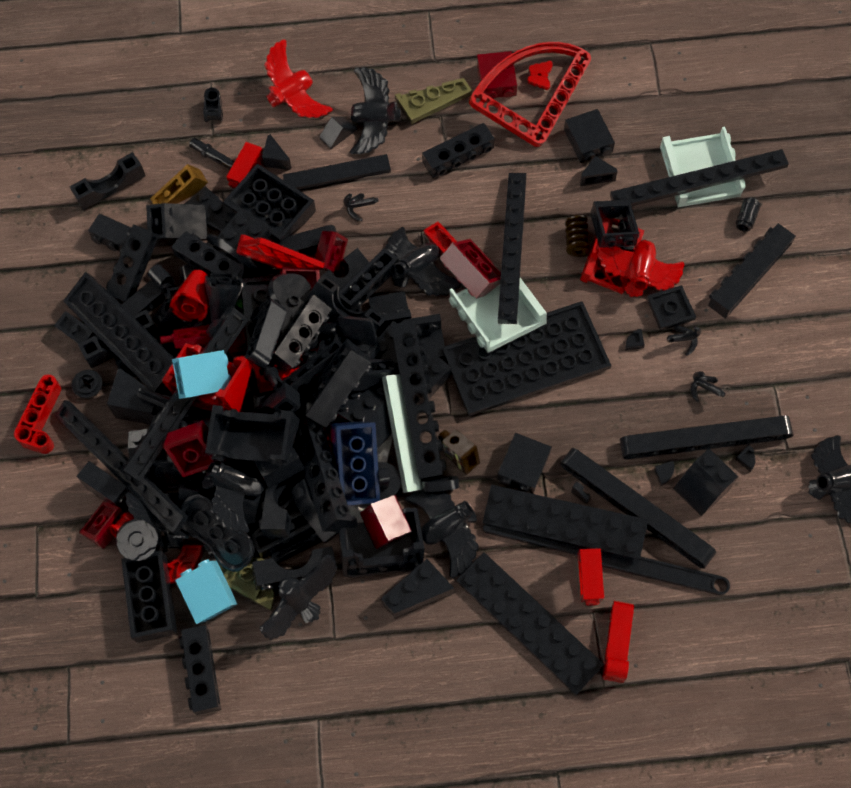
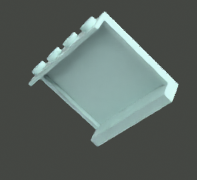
(697, 154)
(482, 316)

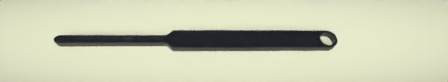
(644, 567)

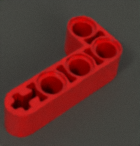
(48, 390)
(618, 642)

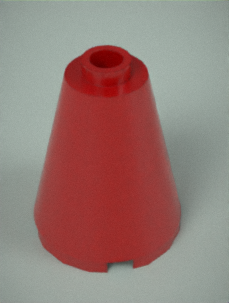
(191, 298)

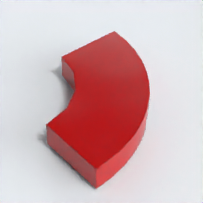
(187, 559)

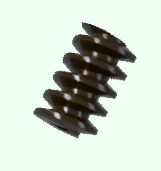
(577, 236)

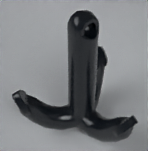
(357, 201)
(688, 334)
(702, 380)

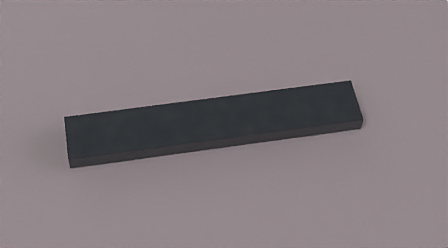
(338, 172)

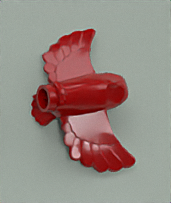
(291, 86)
(640, 268)

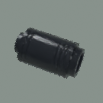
(748, 214)

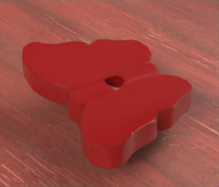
(539, 74)

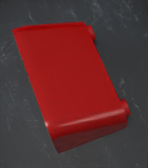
(229, 398)

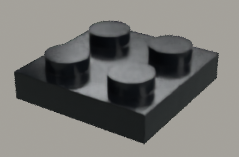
(671, 307)

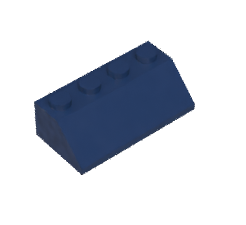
(356, 461)

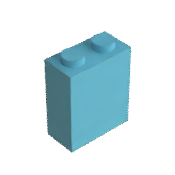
(201, 373)
(206, 591)

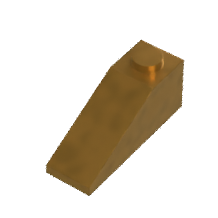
(181, 186)

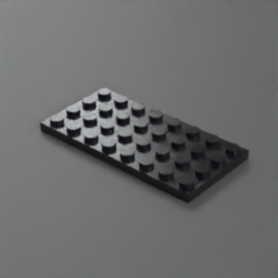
(533, 363)

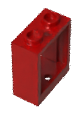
(590, 576)

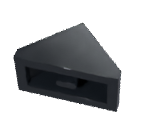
(337, 130)
(274, 156)
(598, 172)

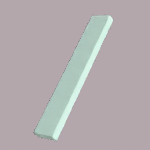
(401, 433)

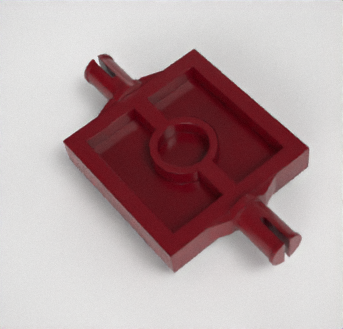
(191, 335)

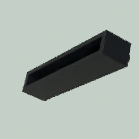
(751, 271)

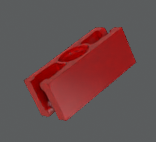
(245, 162)

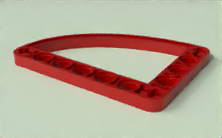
(532, 130)

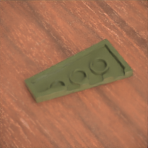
(432, 99)

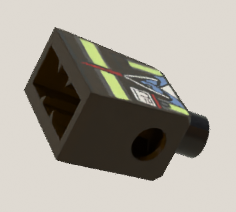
(460, 450)

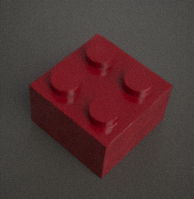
(188, 447)

